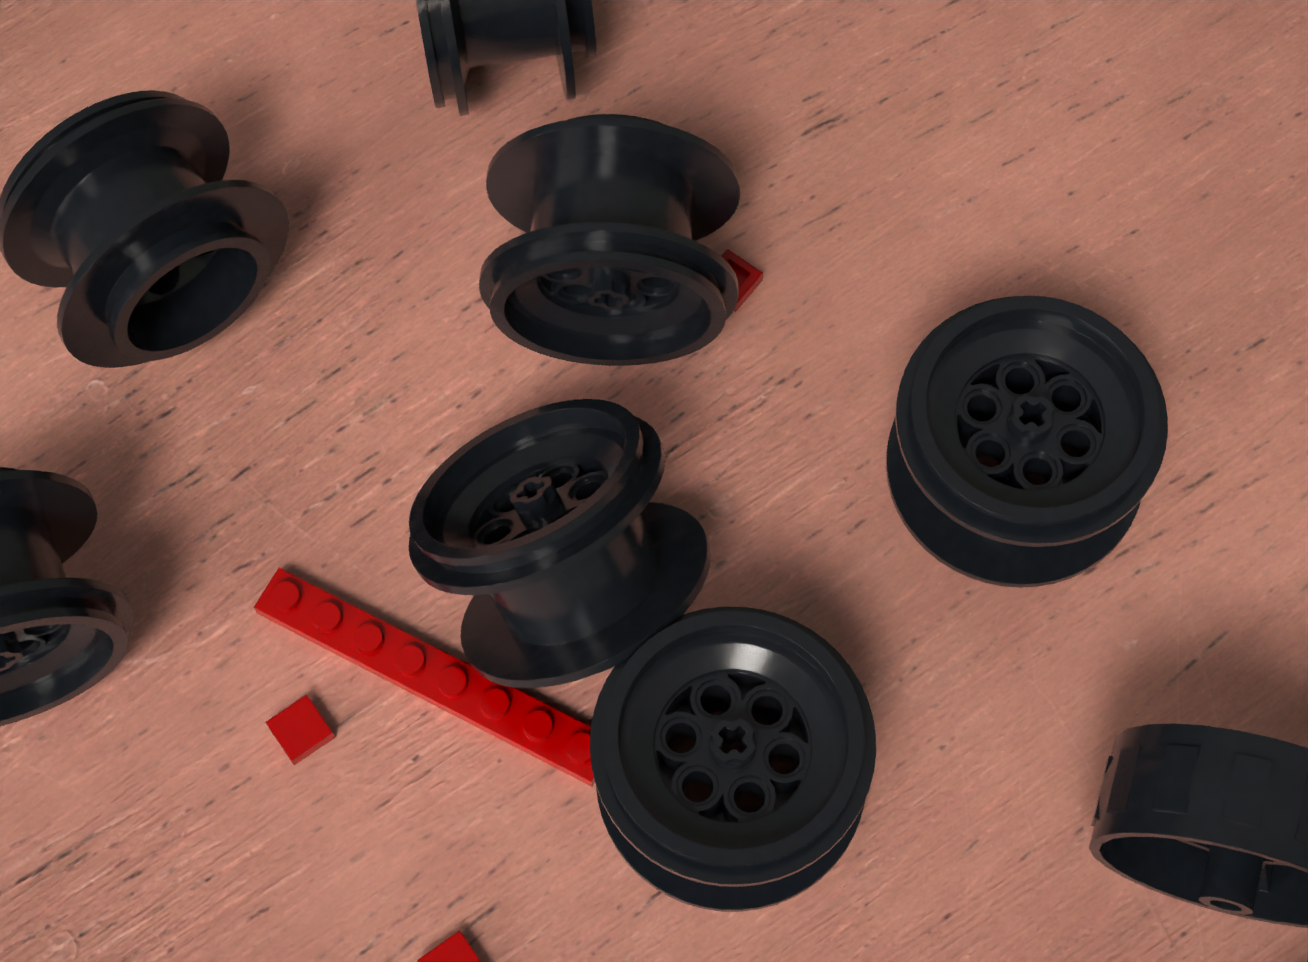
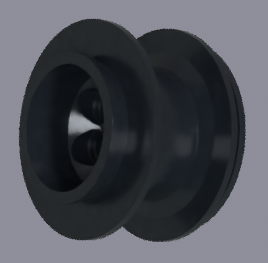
(496, 32)
(140, 228)
(610, 241)
(1046, 382)
(558, 543)
(53, 628)
(710, 848)

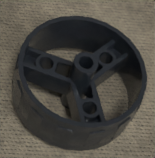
(1208, 819)

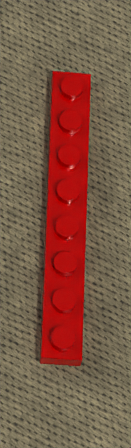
(428, 673)

